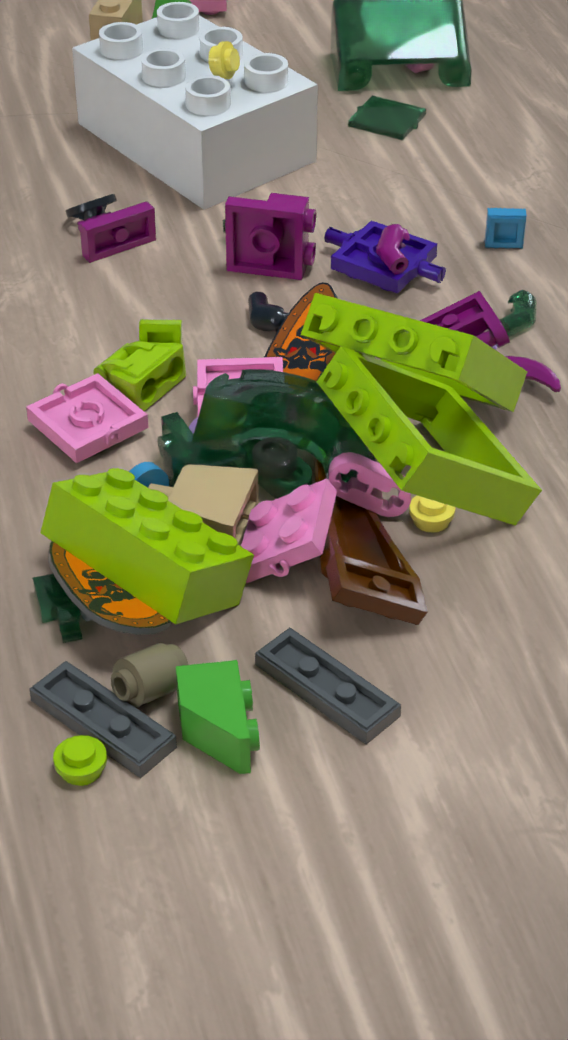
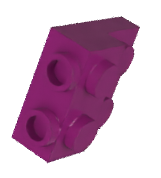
(270, 235)

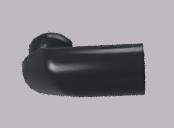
(265, 315)

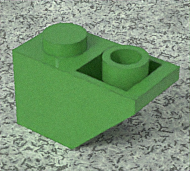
(214, 712)

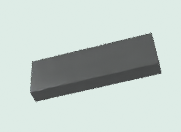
(328, 685)
(97, 712)

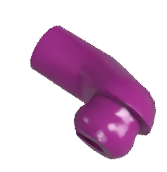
(389, 246)

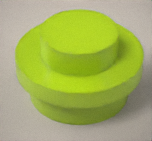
(80, 759)

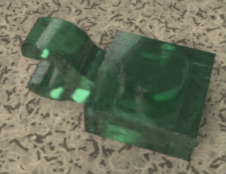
(56, 605)

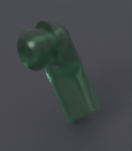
(522, 314)

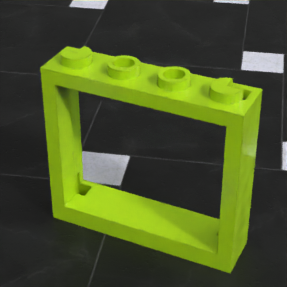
(417, 346)
(473, 470)

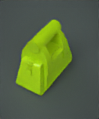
(144, 370)

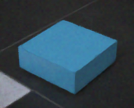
(505, 228)

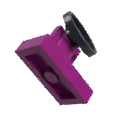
(112, 232)

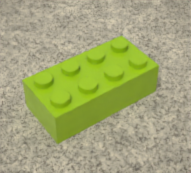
(147, 544)

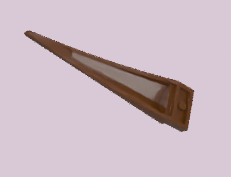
(366, 565)

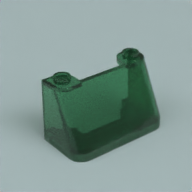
(398, 34)

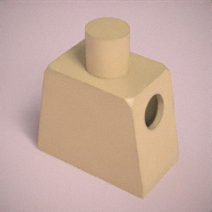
(217, 495)

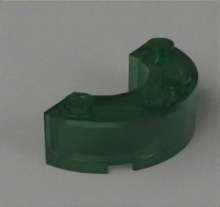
(275, 405)

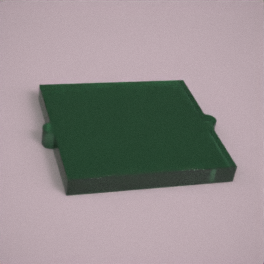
(387, 117)

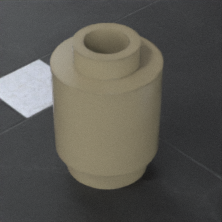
(147, 674)

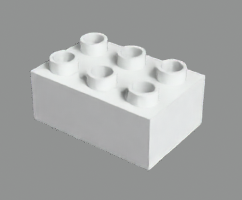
(198, 133)

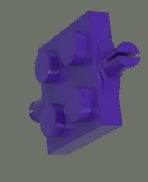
(360, 261)

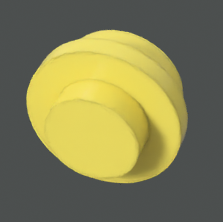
(224, 60)
(430, 514)

